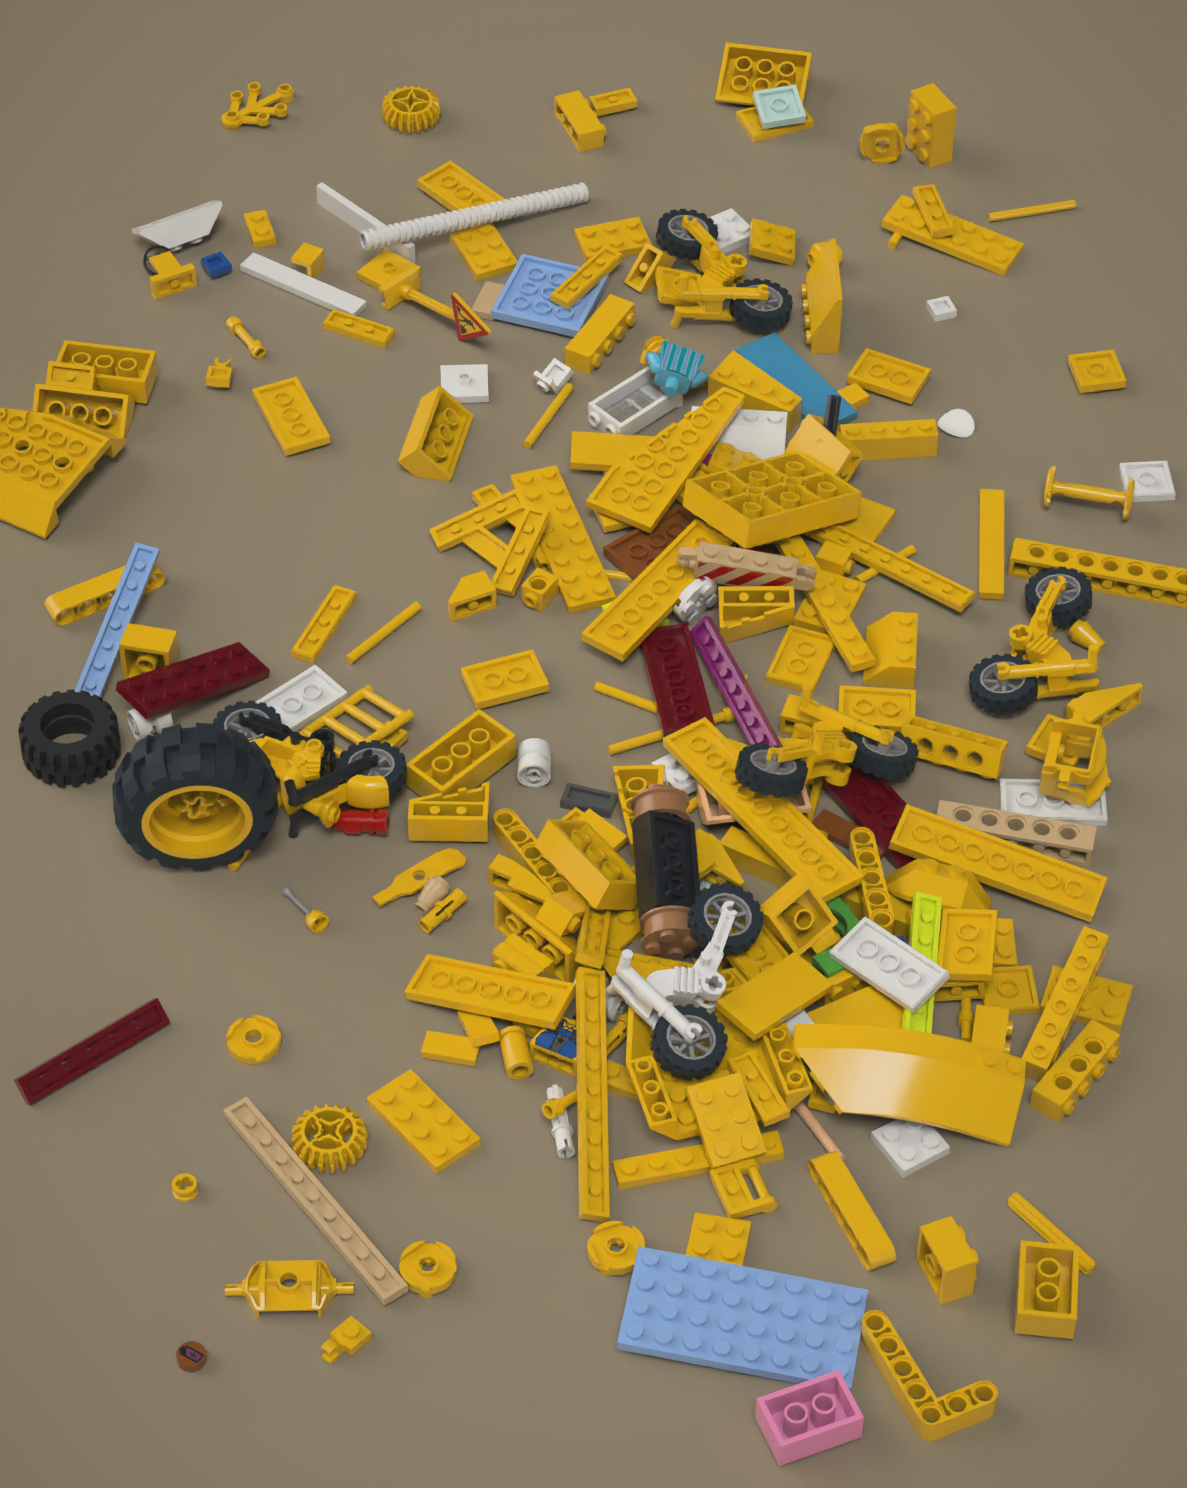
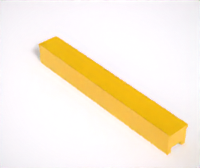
(755, 860)

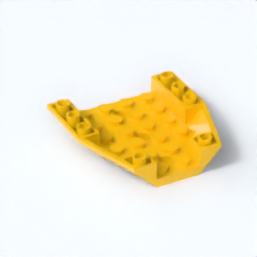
(30, 478)
(665, 1097)

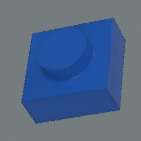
(216, 264)

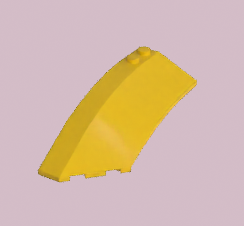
(915, 1077)

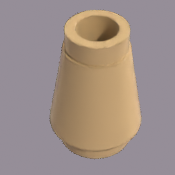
(434, 890)

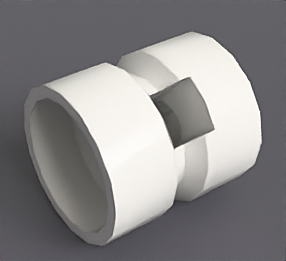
(142, 727)
(534, 762)

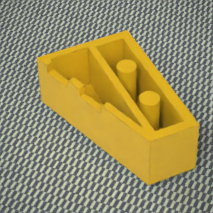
(753, 610)
(451, 817)

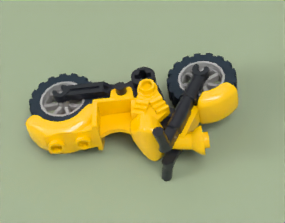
(308, 765)

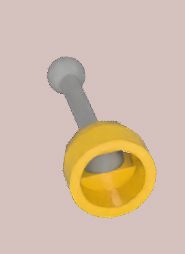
(311, 916)

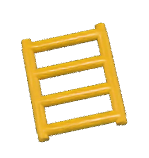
(381, 729)

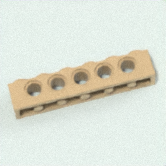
(1051, 837)

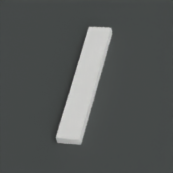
(358, 218)
(302, 285)

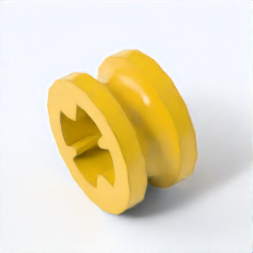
(190, 1191)

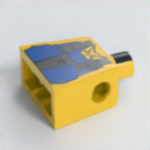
(557, 1047)

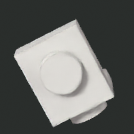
(553, 377)

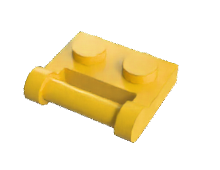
(734, 1191)

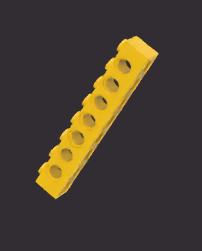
(1106, 572)

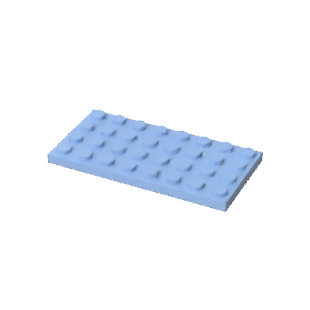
(741, 1318)

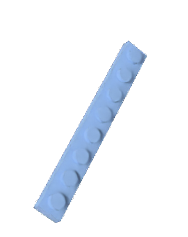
(119, 614)

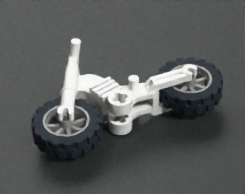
(674, 997)

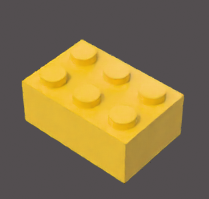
(931, 125)
(1047, 1289)

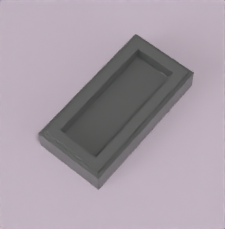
(584, 798)

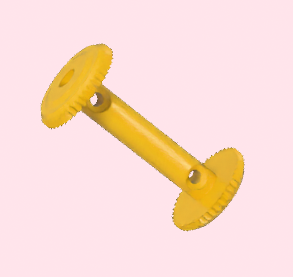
(1089, 493)

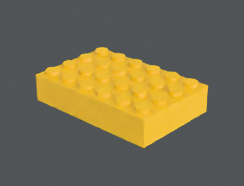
(771, 499)

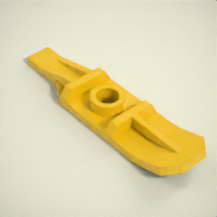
(406, 883)

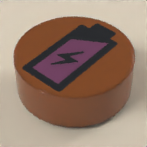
(191, 1356)

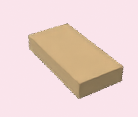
(487, 299)

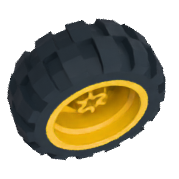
(195, 796)

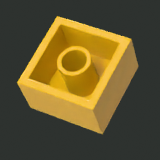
(147, 649)
(797, 915)
(947, 1259)

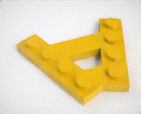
(473, 531)

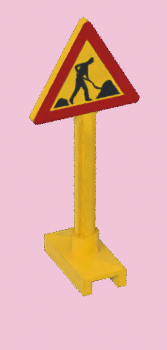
(407, 287)

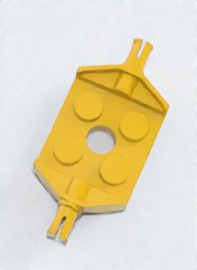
(312, 1291)

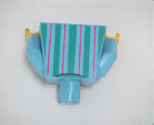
(676, 368)

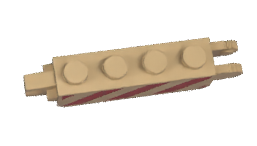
(745, 567)

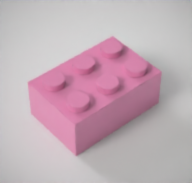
(809, 1417)

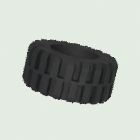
(74, 761)

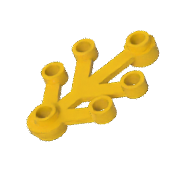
(234, 118)

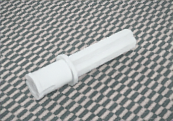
(561, 1130)

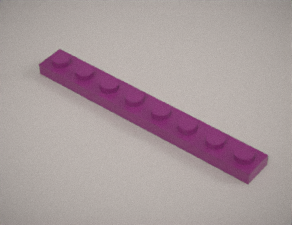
(733, 684)

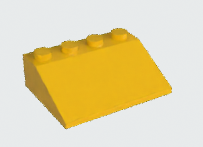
(760, 68)
(823, 302)

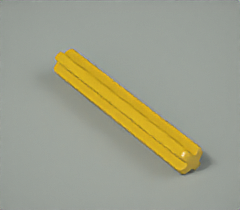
(1048, 1229)

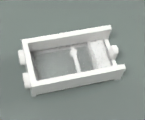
(631, 405)

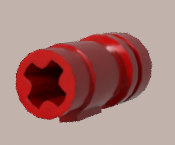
(360, 821)

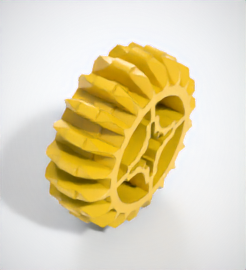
(411, 109)
(328, 1146)

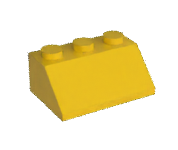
(894, 649)

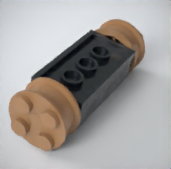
(665, 870)

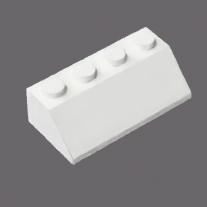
(756, 432)

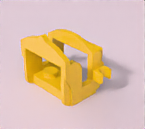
(1094, 778)

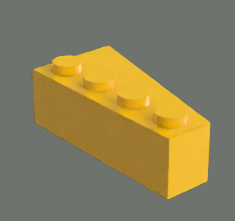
(759, 388)
(631, 781)

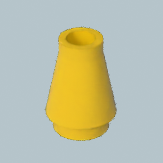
(1085, 635)

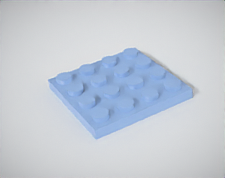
(527, 297)

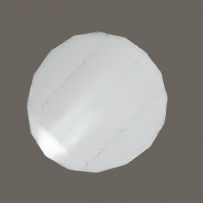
(957, 423)

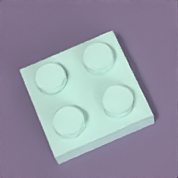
(779, 106)

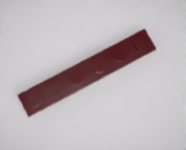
(91, 1051)

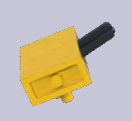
(825, 444)

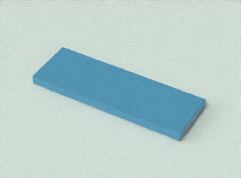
(789, 369)

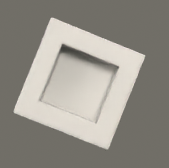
(941, 308)

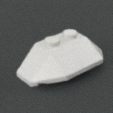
(181, 227)

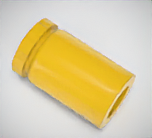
(515, 1052)

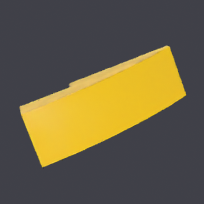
(514, 878)

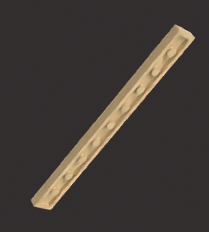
(316, 1201)

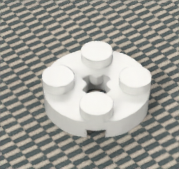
(696, 599)

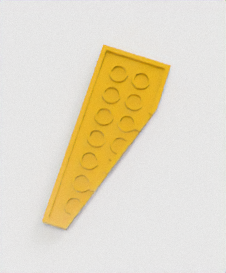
(653, 477)

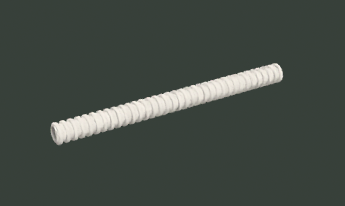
(474, 216)

